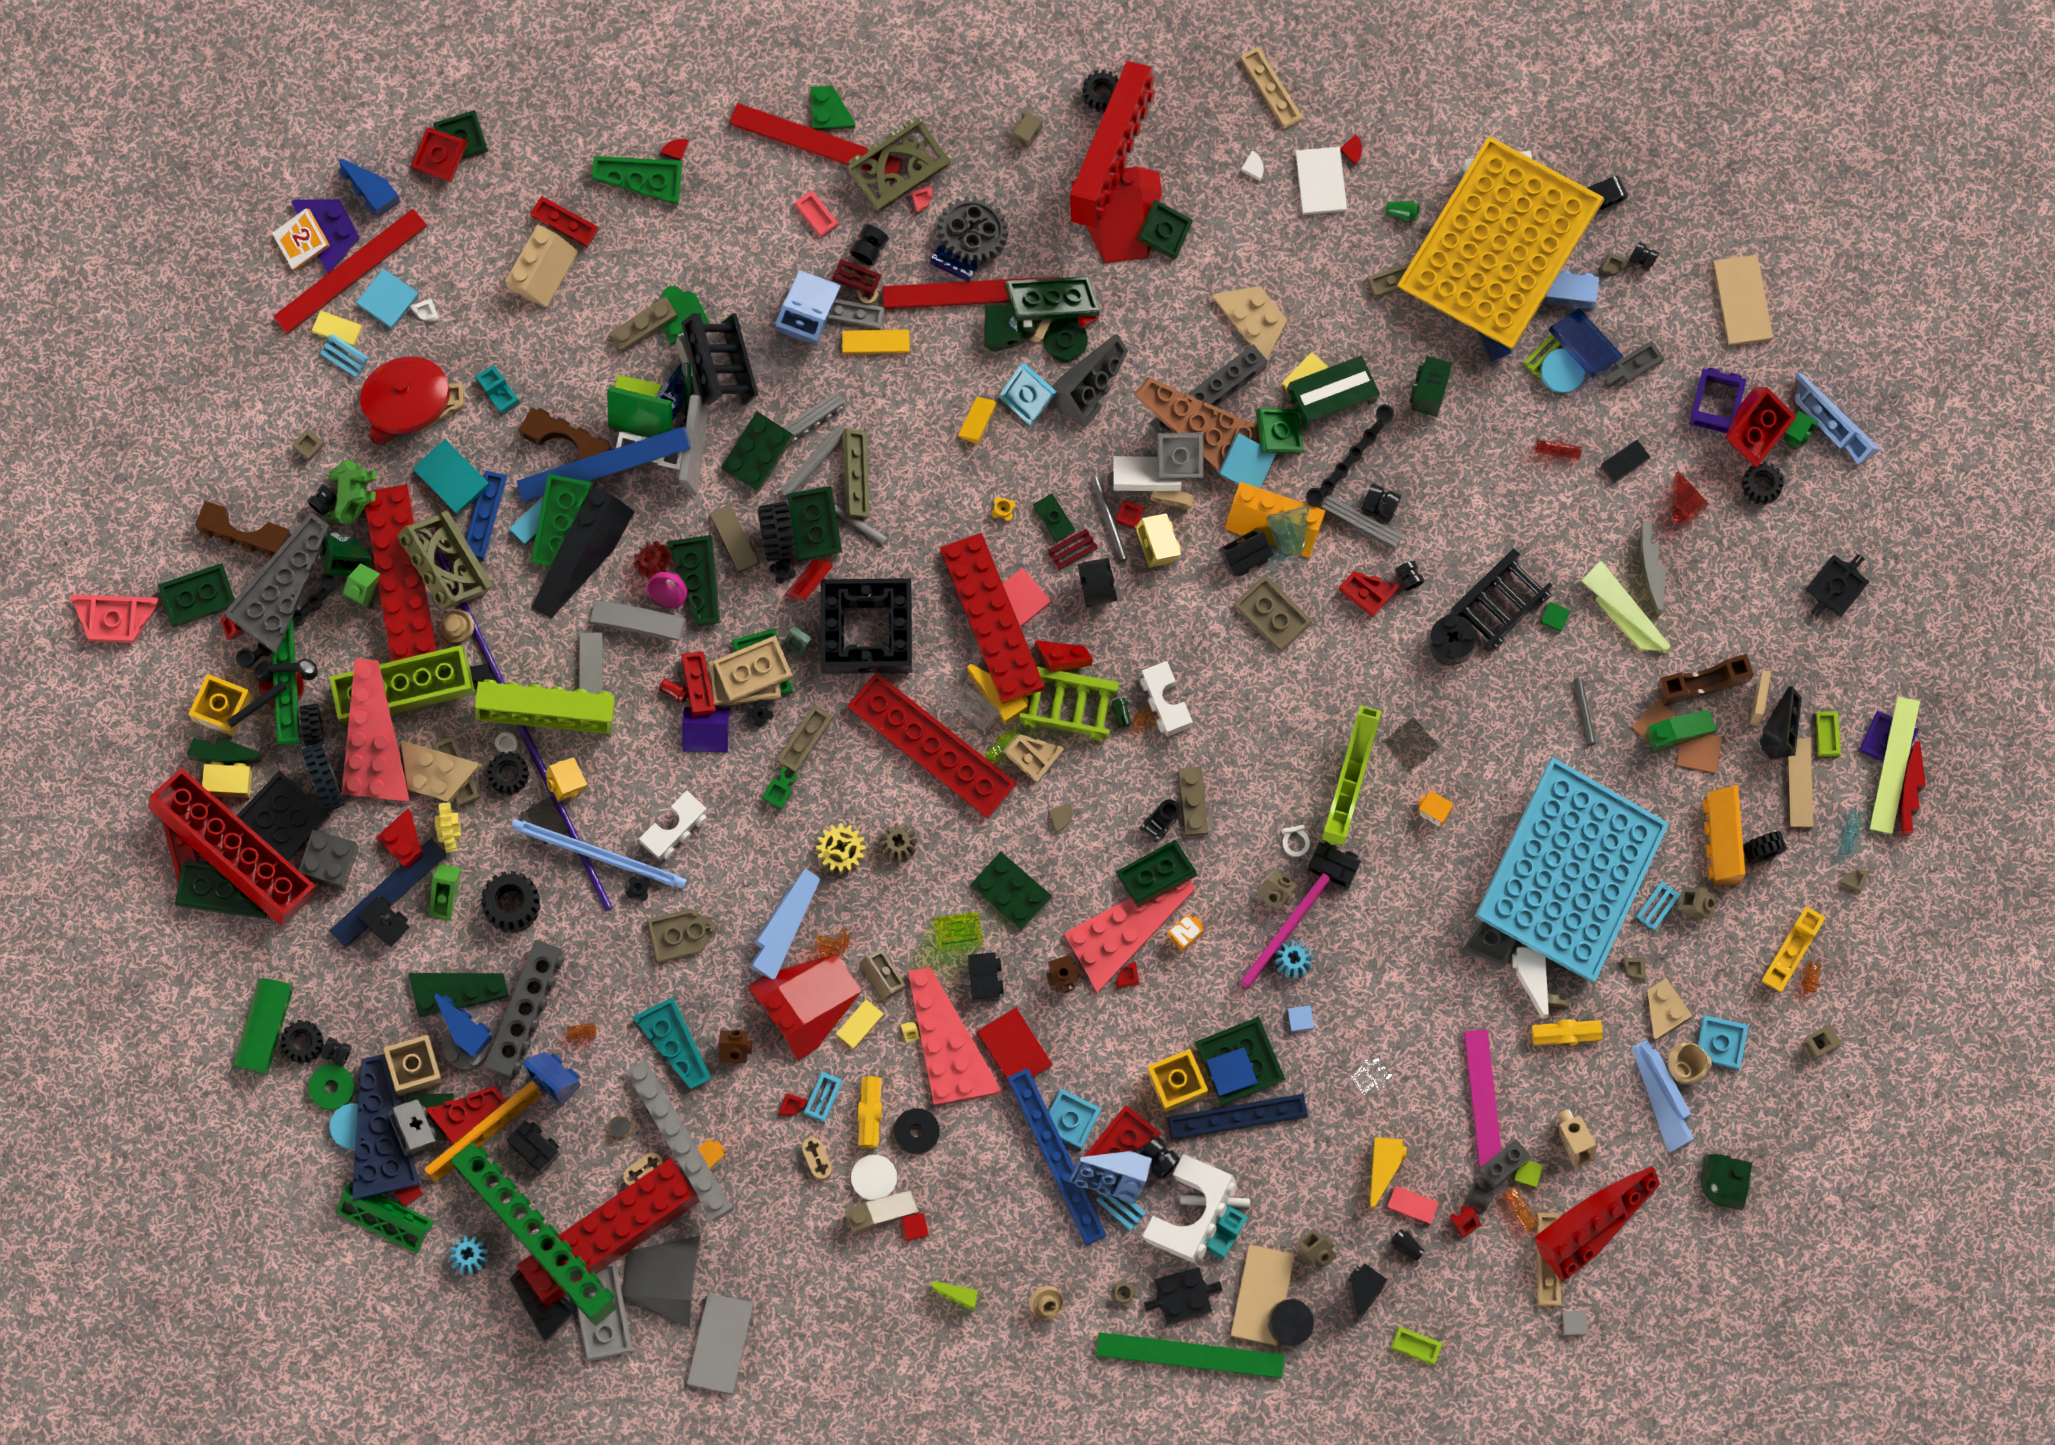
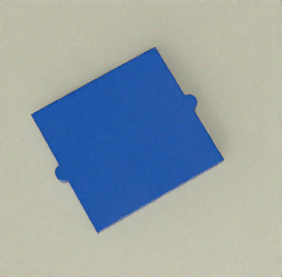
(1231, 1071)

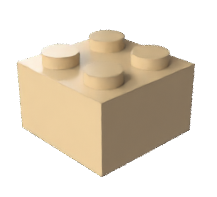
(413, 1065)

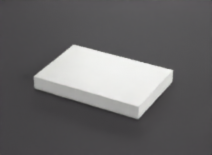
(1321, 180)
(1141, 474)

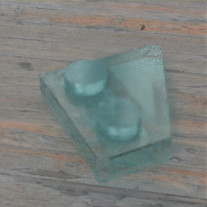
(1289, 530)

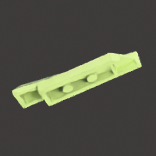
(1624, 610)

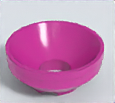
(663, 593)

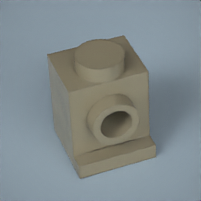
(1026, 130)
(1826, 1036)

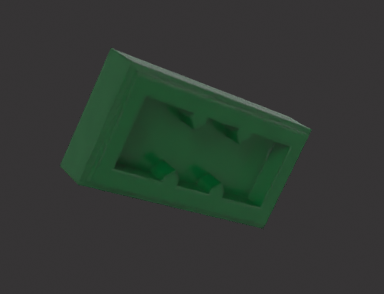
(1054, 518)

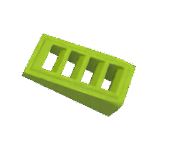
(961, 1295)

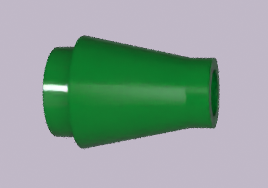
(1403, 209)

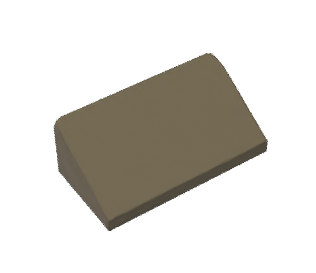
(882, 974)

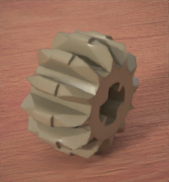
(889, 844)

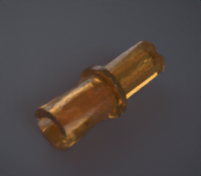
(1520, 1209)

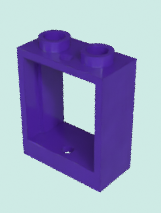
(1712, 421)

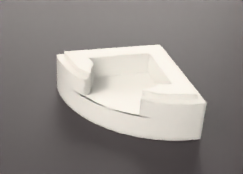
(1253, 166)
(425, 310)

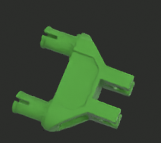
(351, 491)

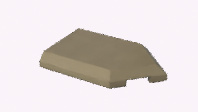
(679, 934)

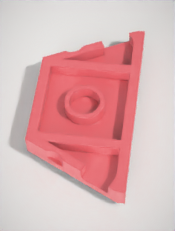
(113, 616)

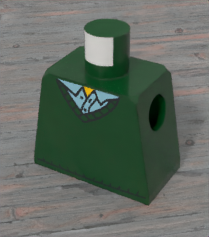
(1003, 330)
(342, 554)

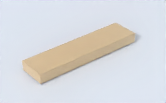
(1271, 88)
(1800, 786)
(1547, 1281)

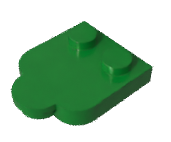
(684, 304)

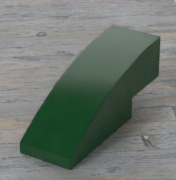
(222, 751)

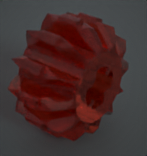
(647, 554)

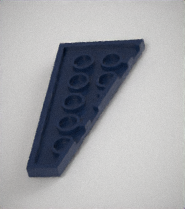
(378, 1157)

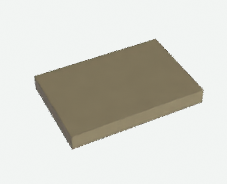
(1272, 613)

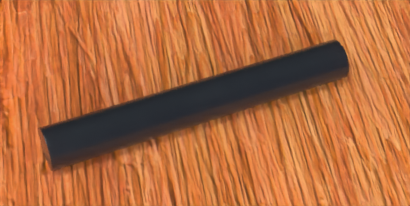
(256, 704)

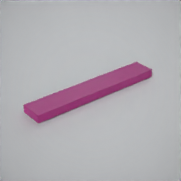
(1285, 931)
(1482, 1095)

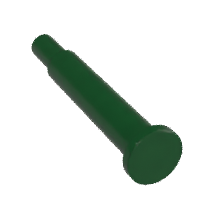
(688, 387)

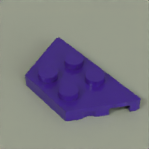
(335, 226)

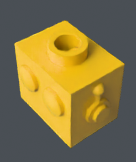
(565, 779)

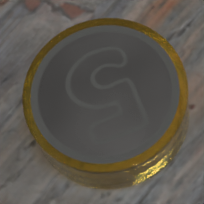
(620, 1127)

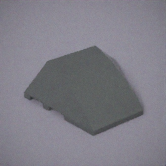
(663, 1278)

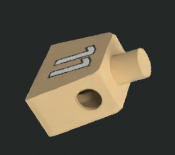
(1576, 1139)

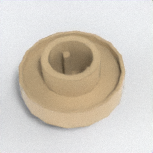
(457, 626)
(1046, 1302)

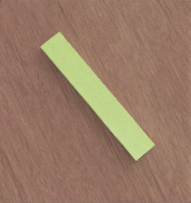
(1894, 765)

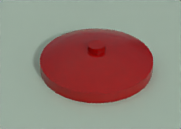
(404, 395)

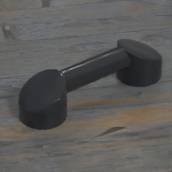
(306, 668)

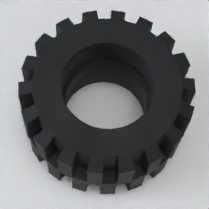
(777, 531)
(516, 919)

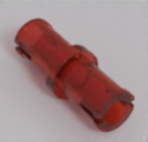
(1558, 449)

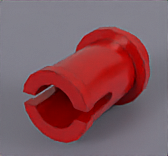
(673, 690)

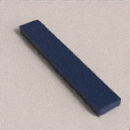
(392, 889)
(1237, 1116)

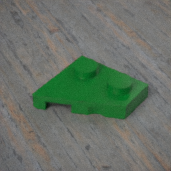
(829, 110)

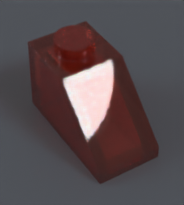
(1686, 500)

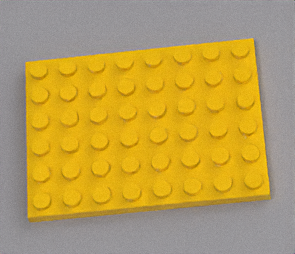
(1500, 242)

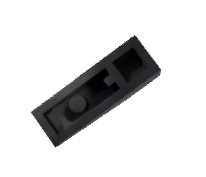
(1781, 729)

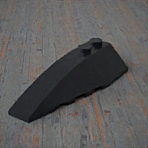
(585, 547)

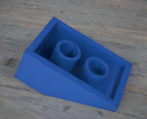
(551, 1076)

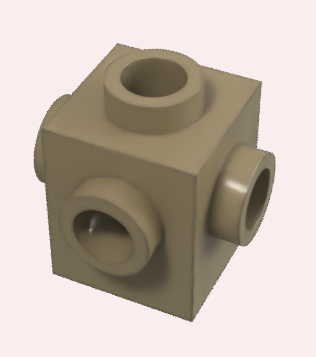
(1278, 890)
(1697, 903)
(1316, 1249)

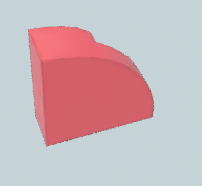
(921, 198)

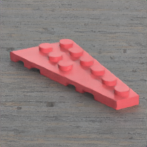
(372, 749)
(1118, 933)
(950, 1055)

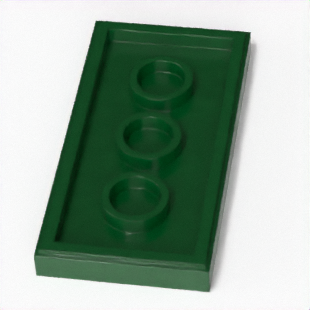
(1052, 298)
(213, 892)

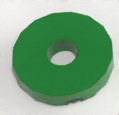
(334, 1100)

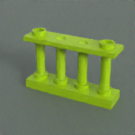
(1084, 685)

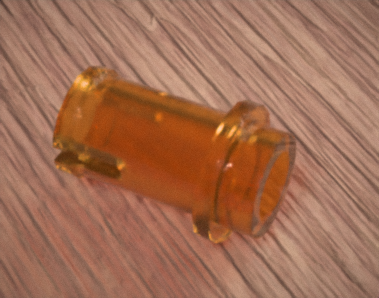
(1810, 982)
(582, 1031)

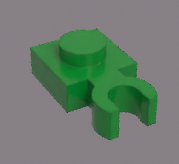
(779, 791)

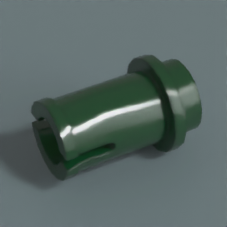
(1121, 710)

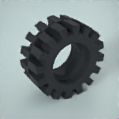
(1093, 81)
(1769, 472)
(311, 724)
(504, 760)
(1764, 847)
(302, 1028)

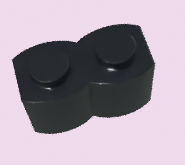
(984, 977)

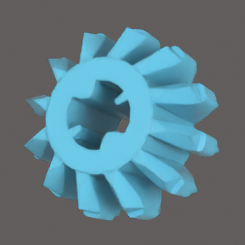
(1302, 958)
(470, 1263)

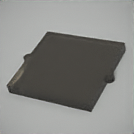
(1412, 743)
(546, 816)

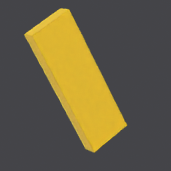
(876, 342)

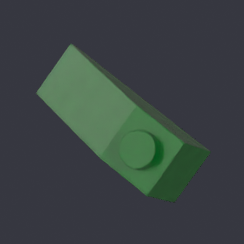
(1679, 730)

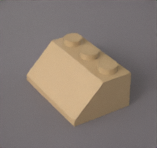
(541, 266)

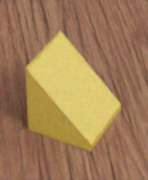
(910, 1030)

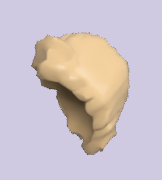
(1688, 1063)

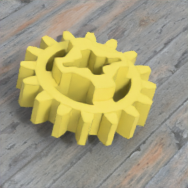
(448, 827)
(833, 852)

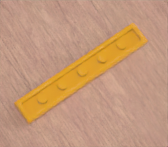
(485, 1129)

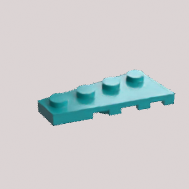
(672, 1037)

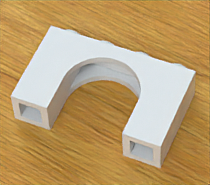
(1190, 1240)

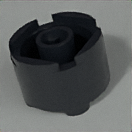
(1097, 582)
(1448, 628)

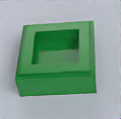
(1555, 616)

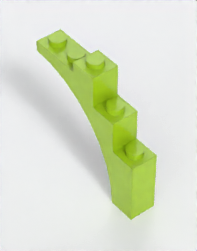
(1351, 775)

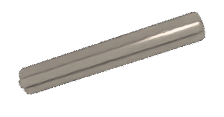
(812, 462)

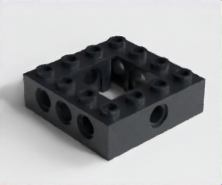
(866, 593)

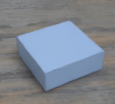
(1300, 1018)

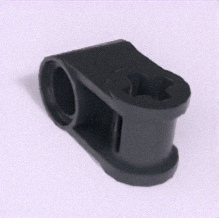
(1158, 823)

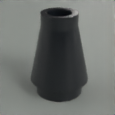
(1406, 1244)

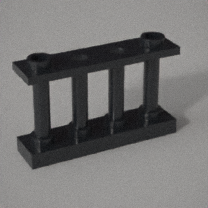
(703, 364)
(1495, 579)

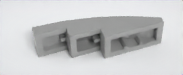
(1653, 574)
(638, 620)

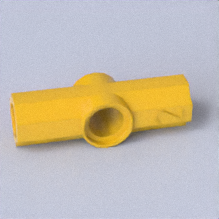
(1567, 1032)
(870, 1112)

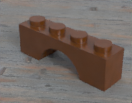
(541, 427)
(215, 522)
(1719, 677)

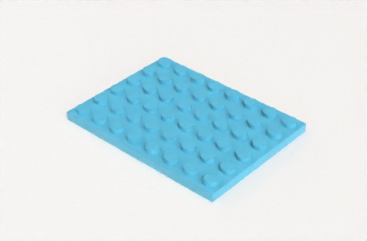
(1572, 870)

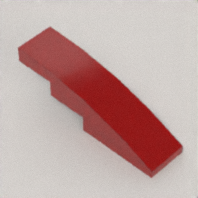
(1913, 782)

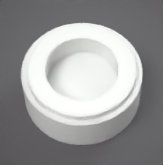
(506, 742)

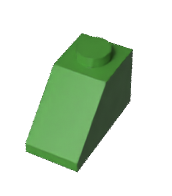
(361, 585)
(444, 891)

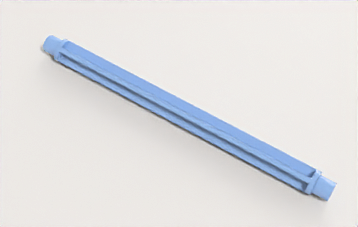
(598, 854)

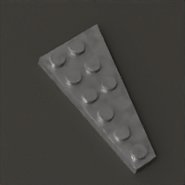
(273, 595)

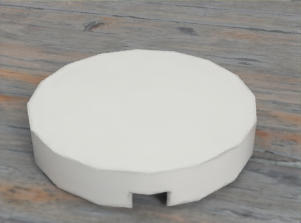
(874, 1177)

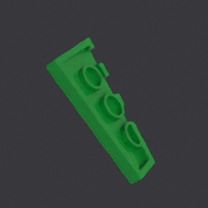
(644, 176)
(559, 509)

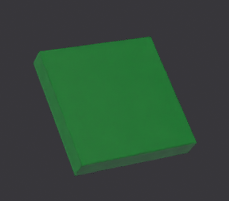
(1279, 431)

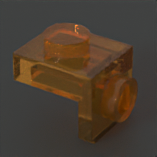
(828, 945)

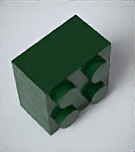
(1430, 386)

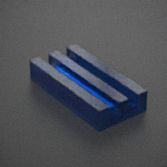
(952, 265)

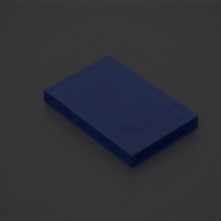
(1585, 343)

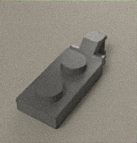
(1634, 364)

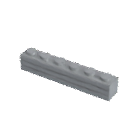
(815, 416)
(1361, 522)

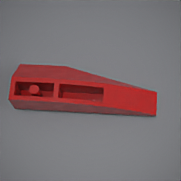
(1593, 1222)

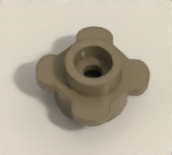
(1125, 1300)

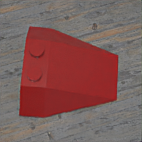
(1125, 214)
(807, 1001)

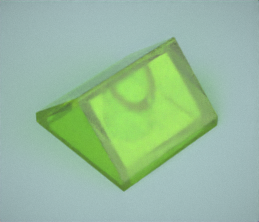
(958, 931)

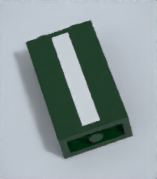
(1331, 390)

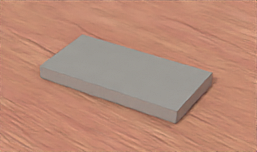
(692, 458)
(612, 1334)
(720, 1343)

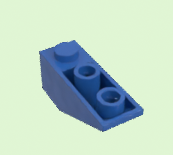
(375, 189)
(466, 1034)

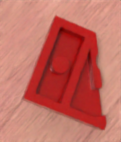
(1368, 592)
(1062, 656)
(402, 840)

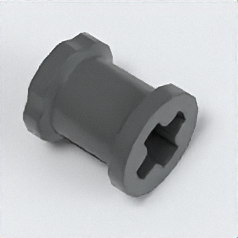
(1480, 1197)

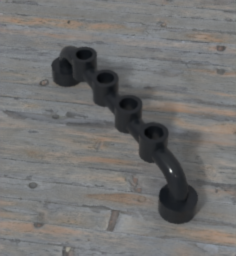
(1383, 415)
(328, 582)

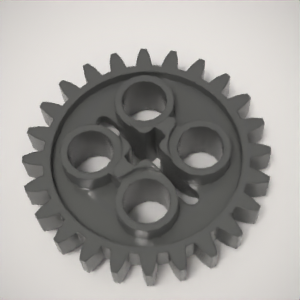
(958, 216)

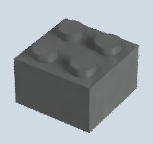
(328, 860)

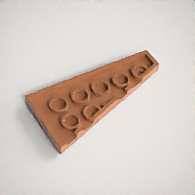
(1186, 414)

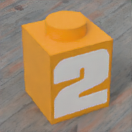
(1434, 808)
(1186, 932)
(712, 1153)

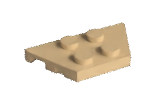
(1253, 316)
(435, 772)

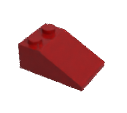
(1759, 424)

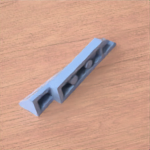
(1833, 421)
(782, 925)
(1664, 1097)

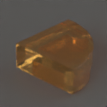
(1143, 719)

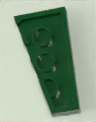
(697, 570)
(461, 988)

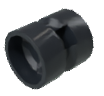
(870, 242)
(1375, 496)
(1155, 1150)

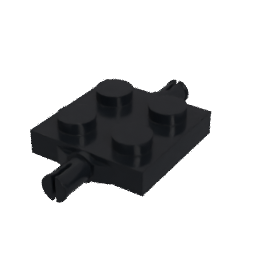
(1837, 585)
(1183, 1296)

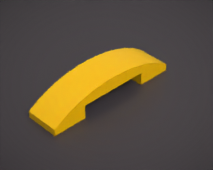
(1793, 949)

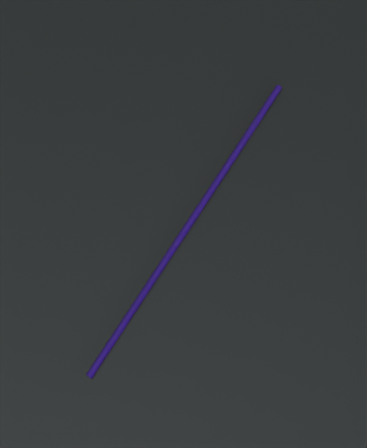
(531, 746)

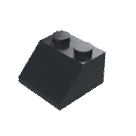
(1364, 1289)

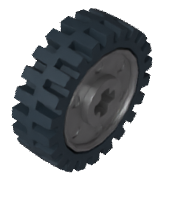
(323, 777)

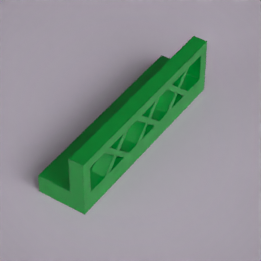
(386, 1212)

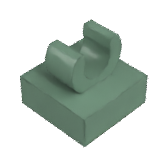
(798, 641)

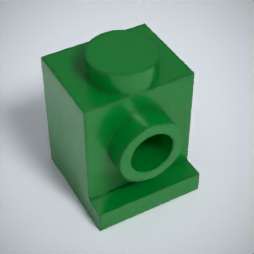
(1799, 430)

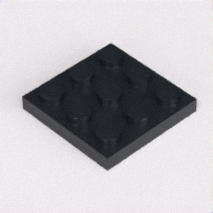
(283, 815)

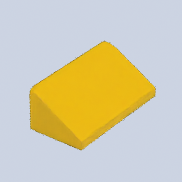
(977, 419)

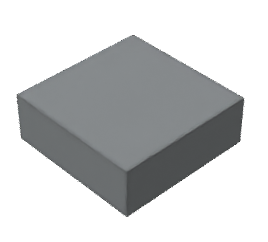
(1574, 1323)

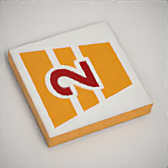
(301, 239)

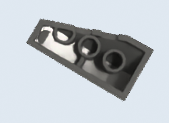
(1084, 384)

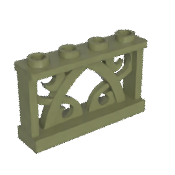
(890, 194)
(435, 578)

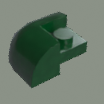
(1726, 1180)

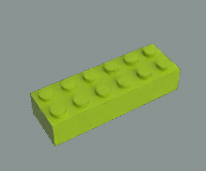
(413, 682)
(544, 707)

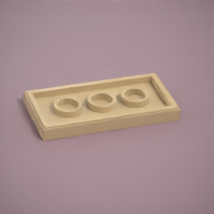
(1743, 300)
(1262, 1286)

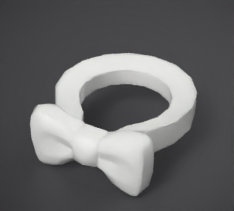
(1300, 830)

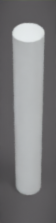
(1201, 1200)

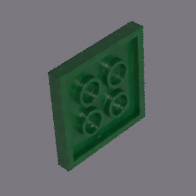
(1258, 1049)

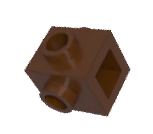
(1063, 966)
(734, 1046)

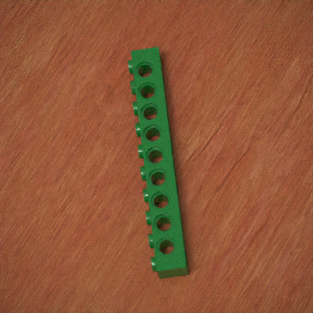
(594, 1308)

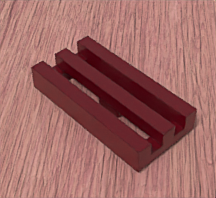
(874, 284)
(1085, 533)

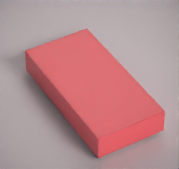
(816, 214)
(1412, 1205)

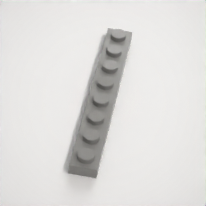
(679, 1140)

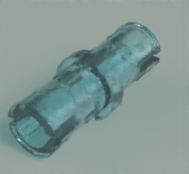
(1851, 832)

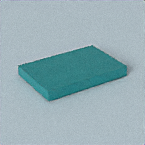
(451, 477)

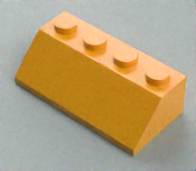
(1254, 505)
(1725, 836)

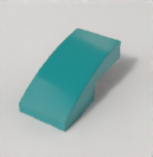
(497, 389)
(1226, 1232)

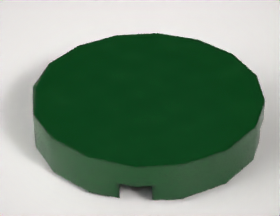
(1065, 347)

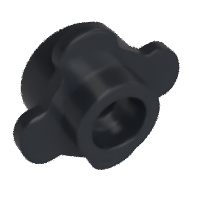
(778, 566)
(760, 707)
(642, 893)

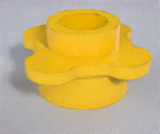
(999, 503)

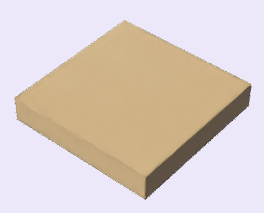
(1760, 698)

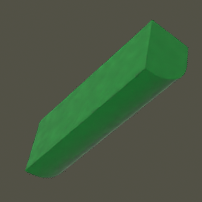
(263, 1026)

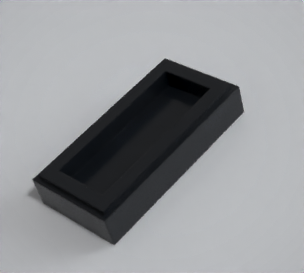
(1625, 461)

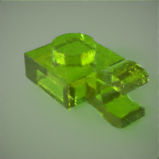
(1002, 742)

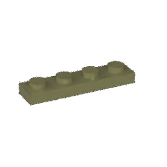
(856, 474)

